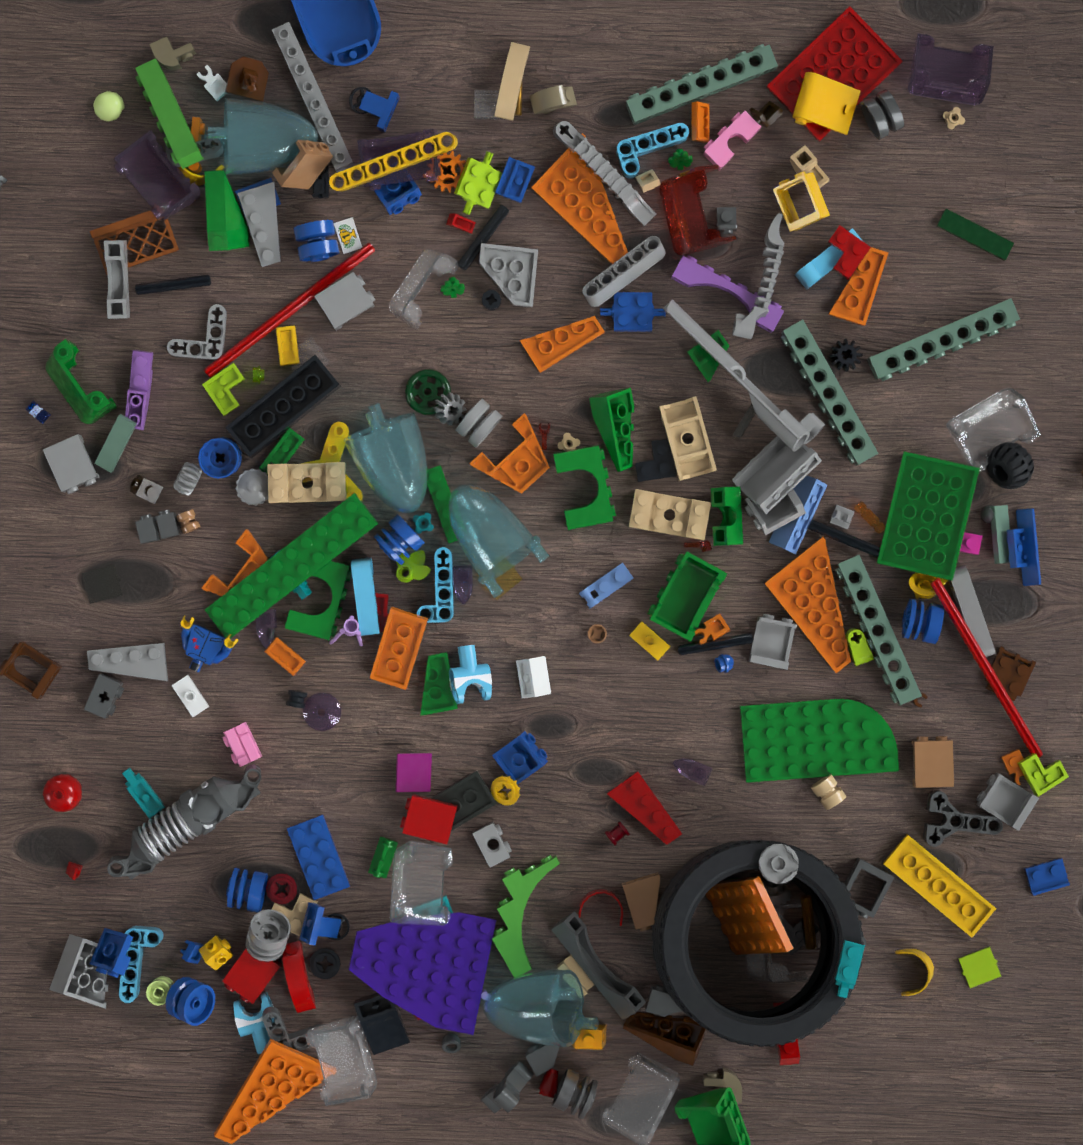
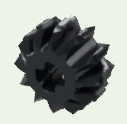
(842, 349)

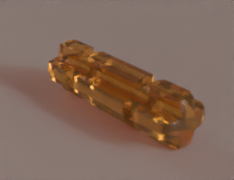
(870, 517)

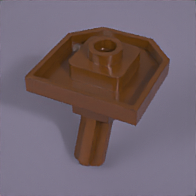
(247, 79)

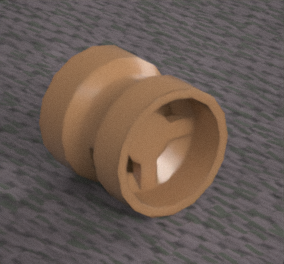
(188, 521)
(599, 633)

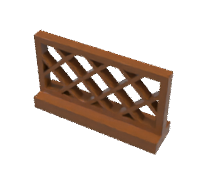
(131, 223)

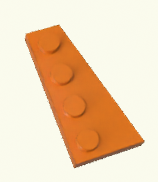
(860, 290)
(559, 343)

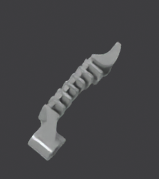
(631, 199)
(743, 324)

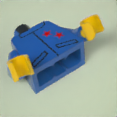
(204, 645)

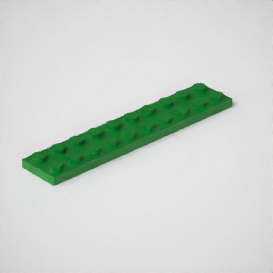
(291, 566)

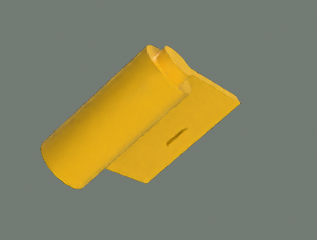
(824, 101)

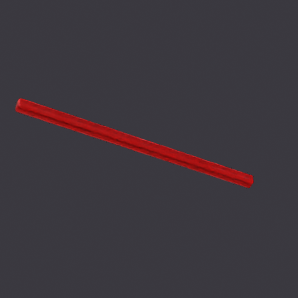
(289, 310)
(985, 667)

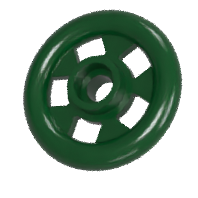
(422, 376)

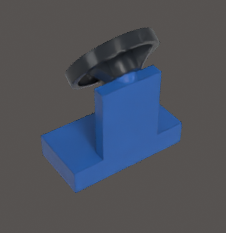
(375, 105)
(317, 925)

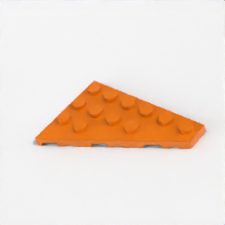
(583, 203)
(810, 599)
(273, 1082)

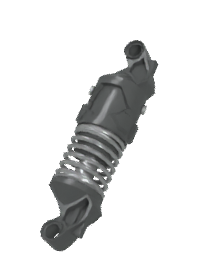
(188, 817)

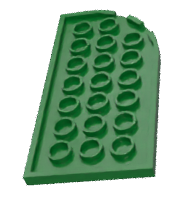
(815, 740)

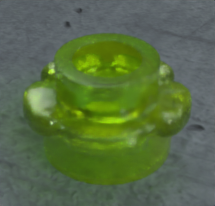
(258, 374)

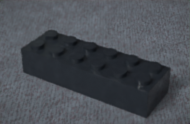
(283, 406)

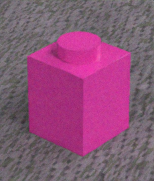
(971, 543)

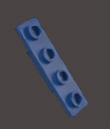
(1024, 547)

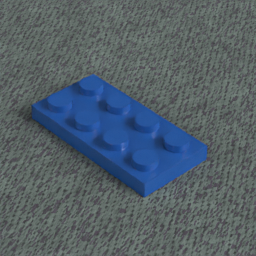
(318, 857)

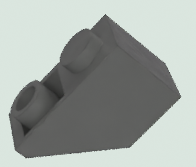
(541, 1057)

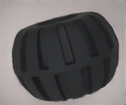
(1010, 465)

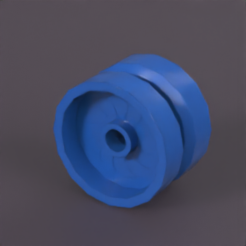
(190, 1001)

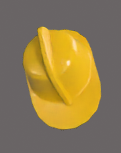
(921, 585)

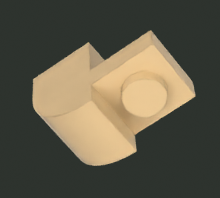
(805, 161)

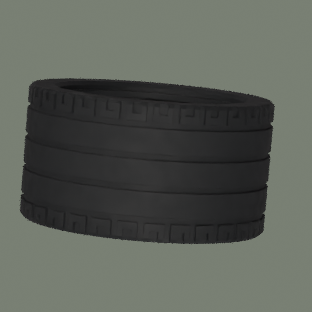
(812, 1004)

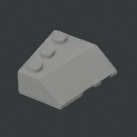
(76, 976)

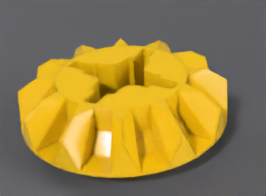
(502, 796)

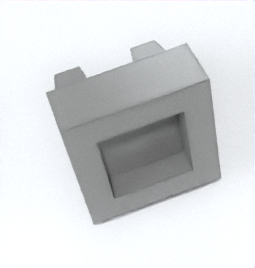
(841, 517)

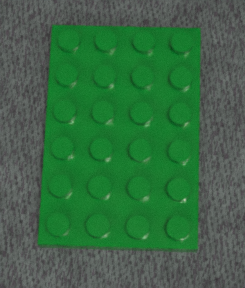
(928, 515)

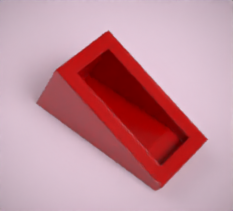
(459, 222)
(73, 870)

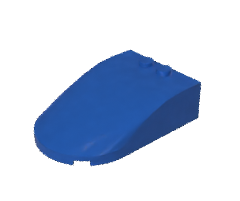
(340, 29)

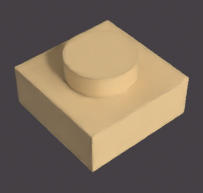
(647, 180)

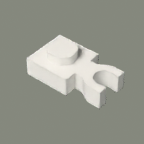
(215, 84)

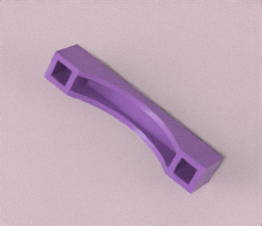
(692, 274)

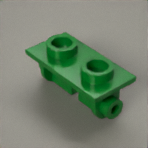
(383, 857)

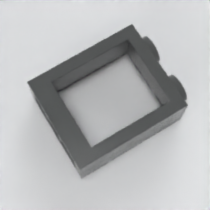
(888, 878)

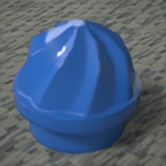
(724, 663)

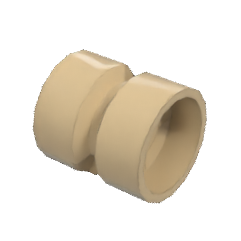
(828, 792)

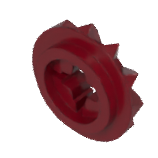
(272, 887)

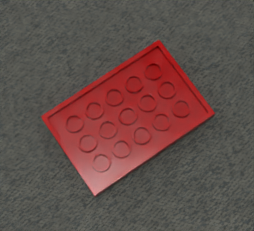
(842, 52)

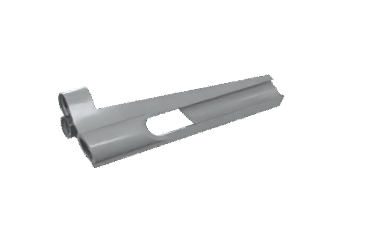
(782, 423)

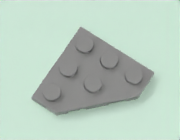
(511, 270)

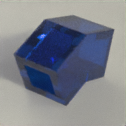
(38, 412)

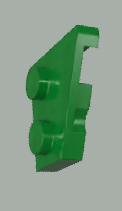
(703, 360)

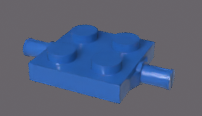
(632, 312)

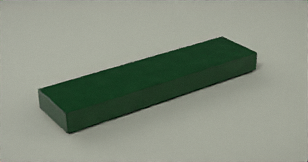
(975, 234)

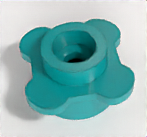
(419, 519)

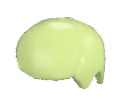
(108, 106)

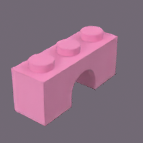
(742, 127)

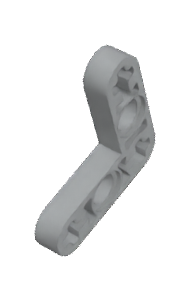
(204, 346)

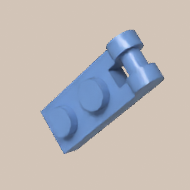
(607, 585)

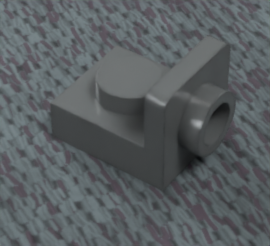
(726, 220)

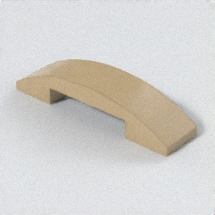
(511, 81)

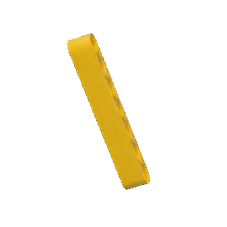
(383, 161)

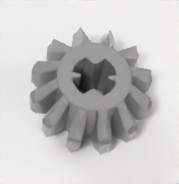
(443, 408)
(187, 478)

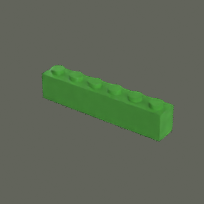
(169, 114)

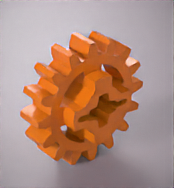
(454, 161)

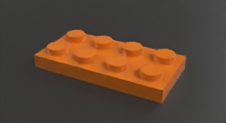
(398, 648)

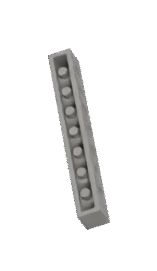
(312, 96)

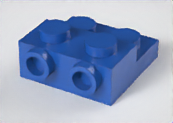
(398, 195)
(520, 757)
(111, 953)

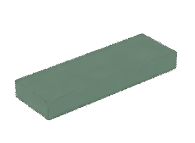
(115, 443)
(999, 529)

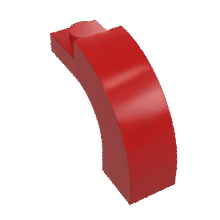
(297, 978)

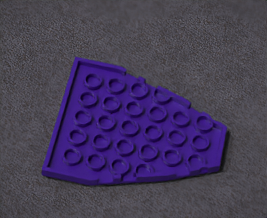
(428, 967)

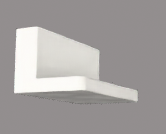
(533, 677)

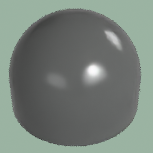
(987, 514)
(451, 1039)

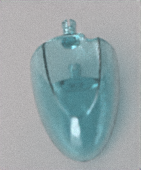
(259, 136)
(391, 459)
(490, 534)
(540, 1008)

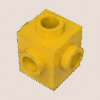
(216, 952)

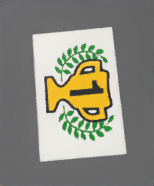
(348, 235)

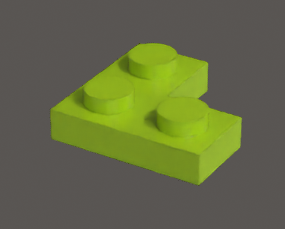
(219, 388)
(1042, 778)

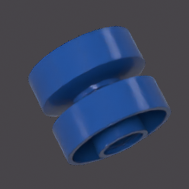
(315, 235)

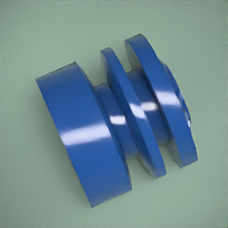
(209, 454)
(399, 539)
(922, 621)
(247, 890)

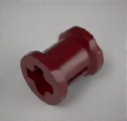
(617, 833)

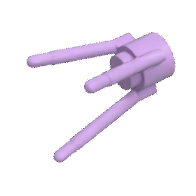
(349, 628)

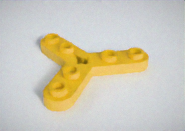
(333, 452)

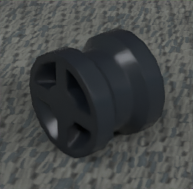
(491, 304)
(296, 699)

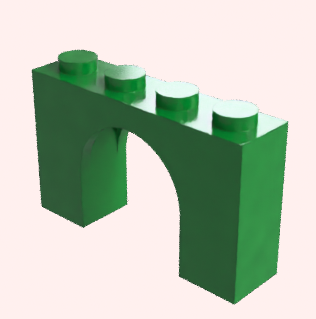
(598, 510)
(324, 624)

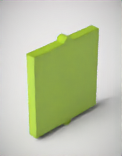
(979, 967)

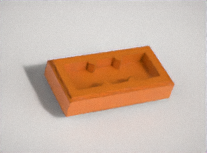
(700, 122)
(285, 656)

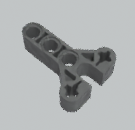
(945, 828)
(507, 1092)

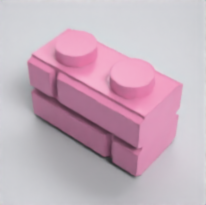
(242, 744)

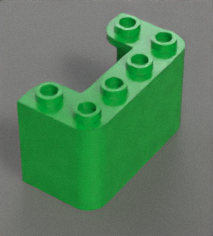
(686, 595)

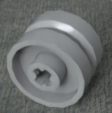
(476, 421)

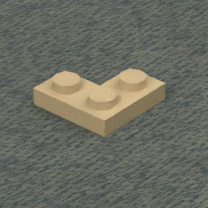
(297, 915)

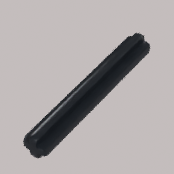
(483, 237)
(173, 284)
(844, 538)
(716, 644)

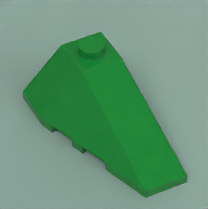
(224, 218)
(613, 418)

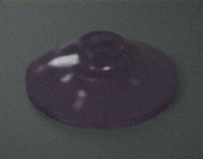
(331, 707)

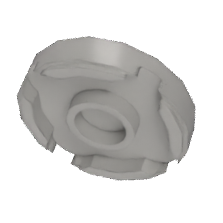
(778, 863)

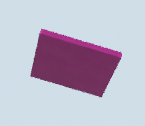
(413, 772)

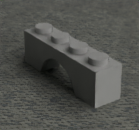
(118, 284)

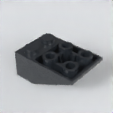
(381, 1023)

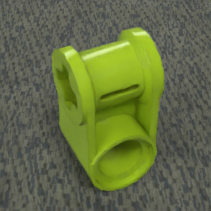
(859, 650)

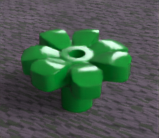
(680, 159)
(452, 288)

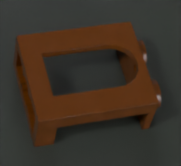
(8, 669)

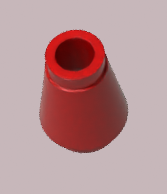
(549, 1083)

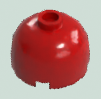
(62, 793)

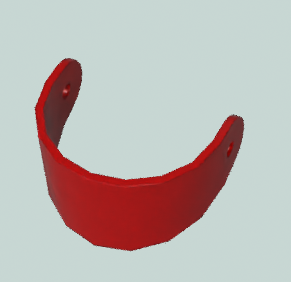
(600, 891)

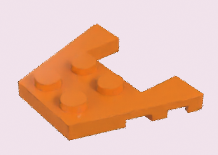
(522, 465)
(257, 558)

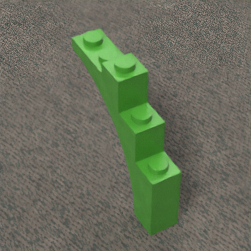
(520, 886)

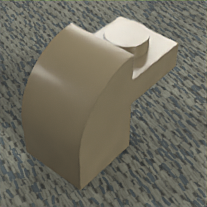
(168, 56)
(552, 99)
(727, 1079)

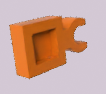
(714, 627)
(1011, 764)

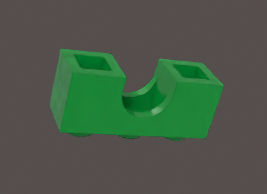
(729, 502)

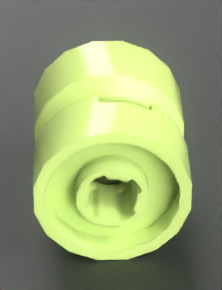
(158, 990)

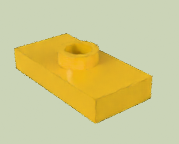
(287, 345)
(649, 641)

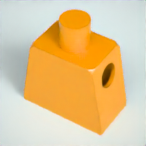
(591, 1038)

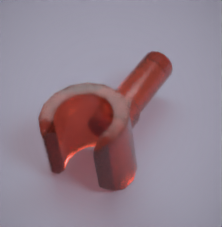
(544, 436)
(705, 545)

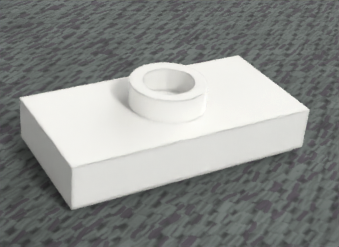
(190, 696)

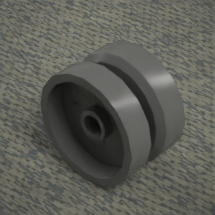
(882, 114)

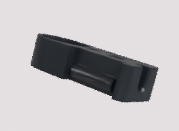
(321, 185)

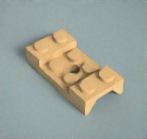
(692, 458)
(287, 487)
(689, 519)

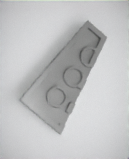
(261, 216)
(137, 661)

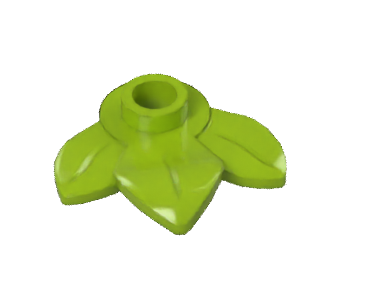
(414, 565)

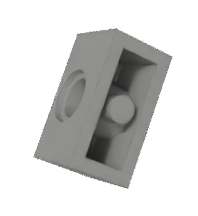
(492, 855)

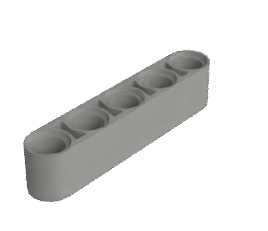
(624, 271)
(970, 609)

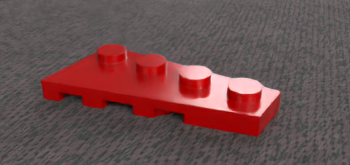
(642, 804)

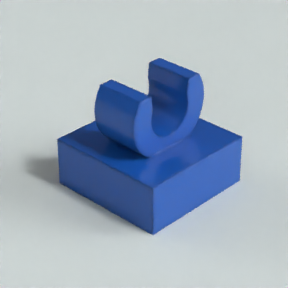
(192, 952)

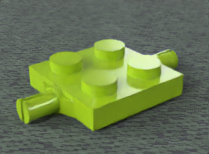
(478, 183)

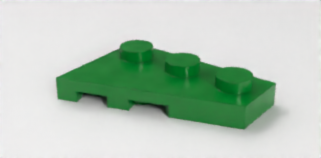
(437, 689)

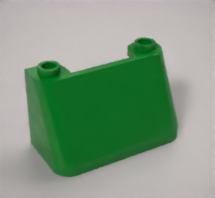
(87, 407)
(714, 1118)

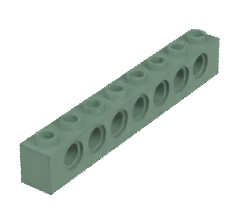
(766, 65)
(1005, 310)
(801, 331)
(911, 690)

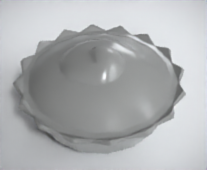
(252, 487)
(777, 892)

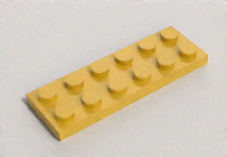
(939, 885)

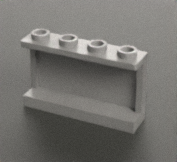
(775, 473)

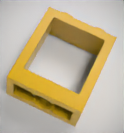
(787, 206)

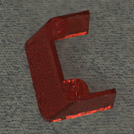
(686, 214)

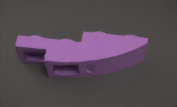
(139, 387)

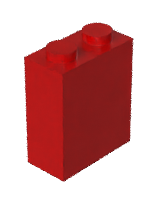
(428, 819)
(250, 976)

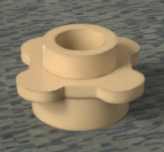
(951, 124)
(568, 438)

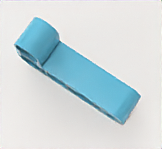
(654, 145)
(820, 265)
(439, 585)
(365, 596)
(136, 964)

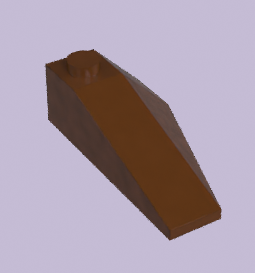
(672, 1036)

